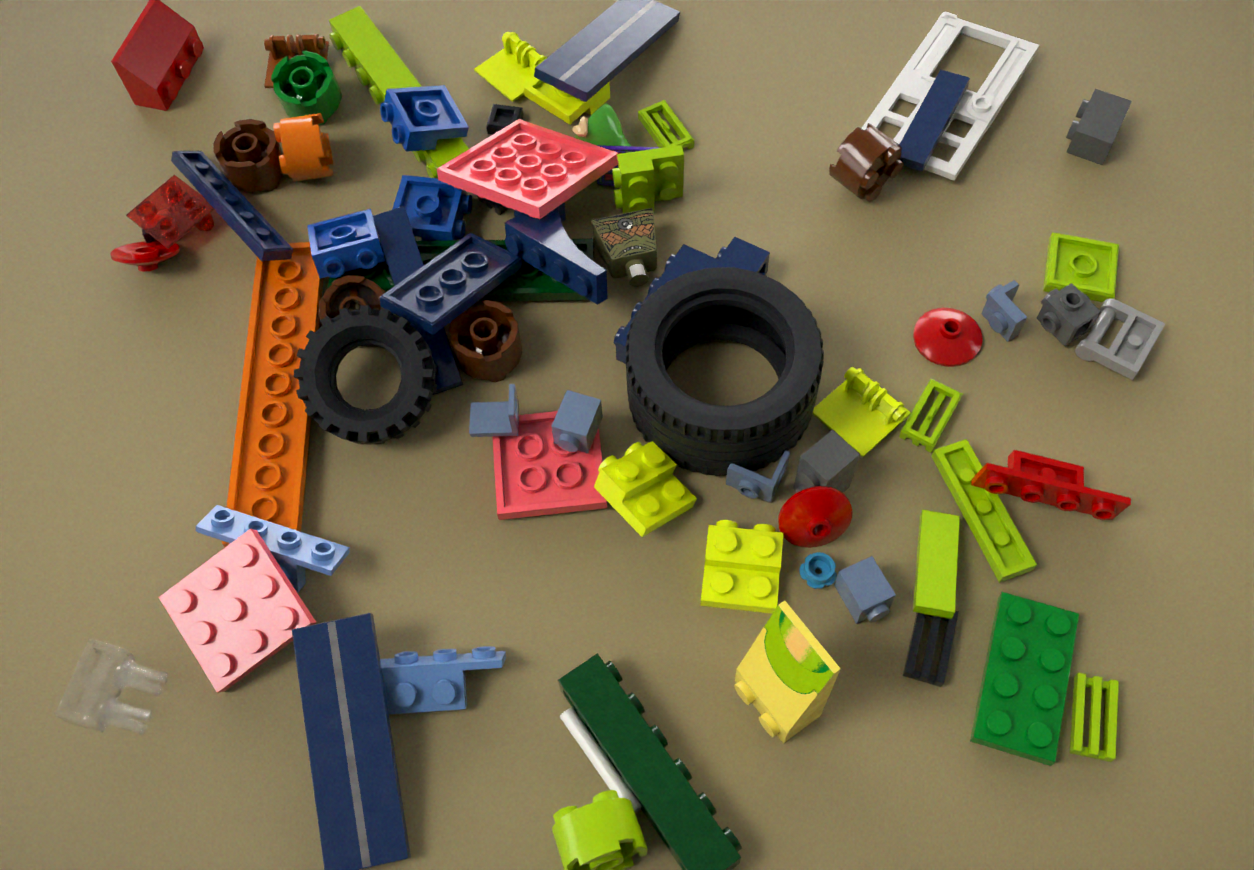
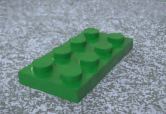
(1025, 679)

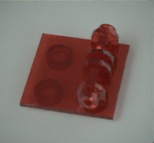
(172, 212)

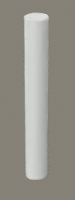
(597, 757)

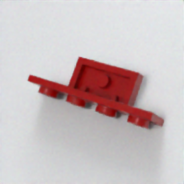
(1049, 482)

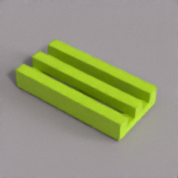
(655, 133)
(919, 437)
(1110, 717)

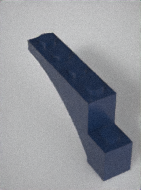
(550, 250)
(737, 254)

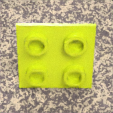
(511, 67)
(860, 411)

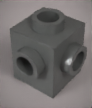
(1067, 314)

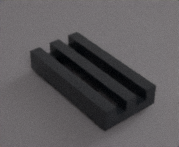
(924, 675)

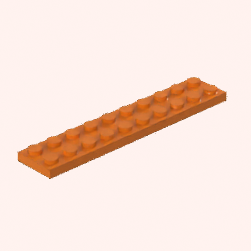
(271, 419)

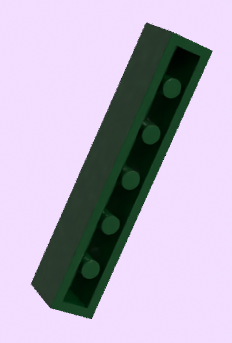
(640, 757)

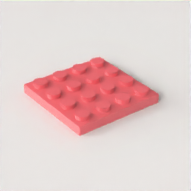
(528, 168)

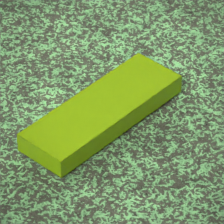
(936, 564)

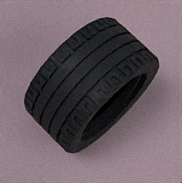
(735, 308)

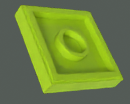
(1084, 263)

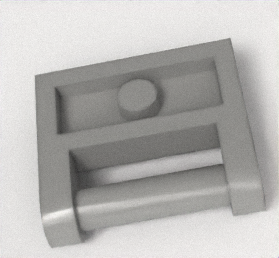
(1130, 344)

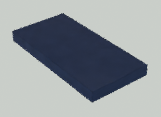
(451, 283)

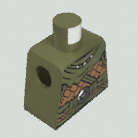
(627, 244)

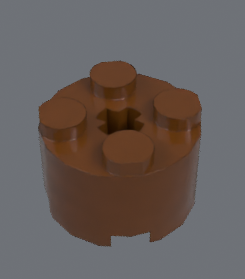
(249, 156)
(867, 162)
(346, 293)
(486, 341)

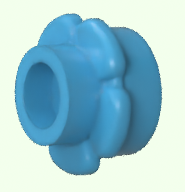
(818, 561)

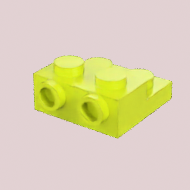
(563, 104)
(643, 487)
(742, 567)

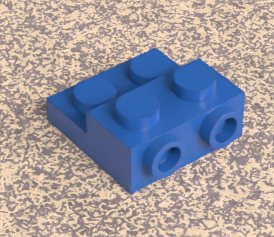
(422, 116)
(433, 208)
(345, 244)

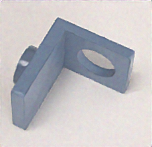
(495, 418)
(755, 485)

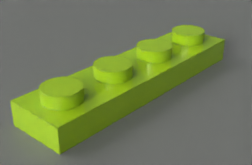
(983, 512)

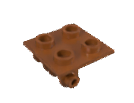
(281, 48)

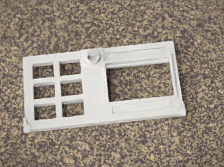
(974, 108)

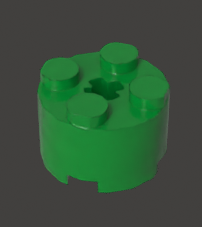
(306, 86)

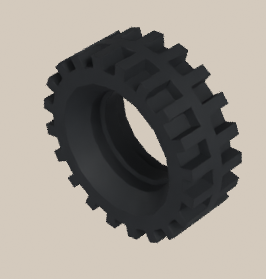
(329, 347)

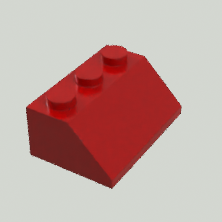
(157, 56)

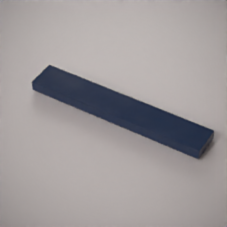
(232, 206)
(403, 260)

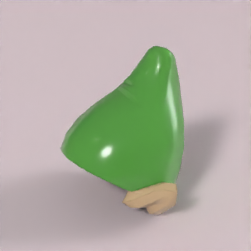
(601, 128)

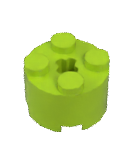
(598, 834)

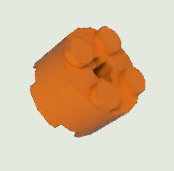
(304, 147)

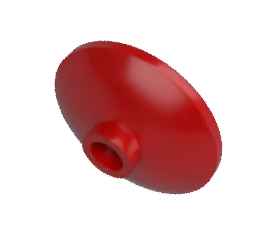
(144, 254)
(943, 346)
(815, 516)

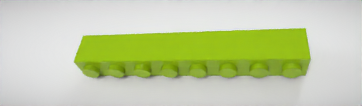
(383, 69)

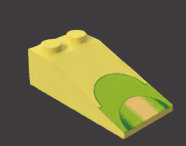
(786, 675)

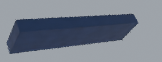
(932, 119)

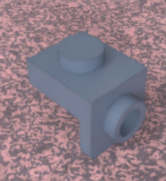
(1002, 312)

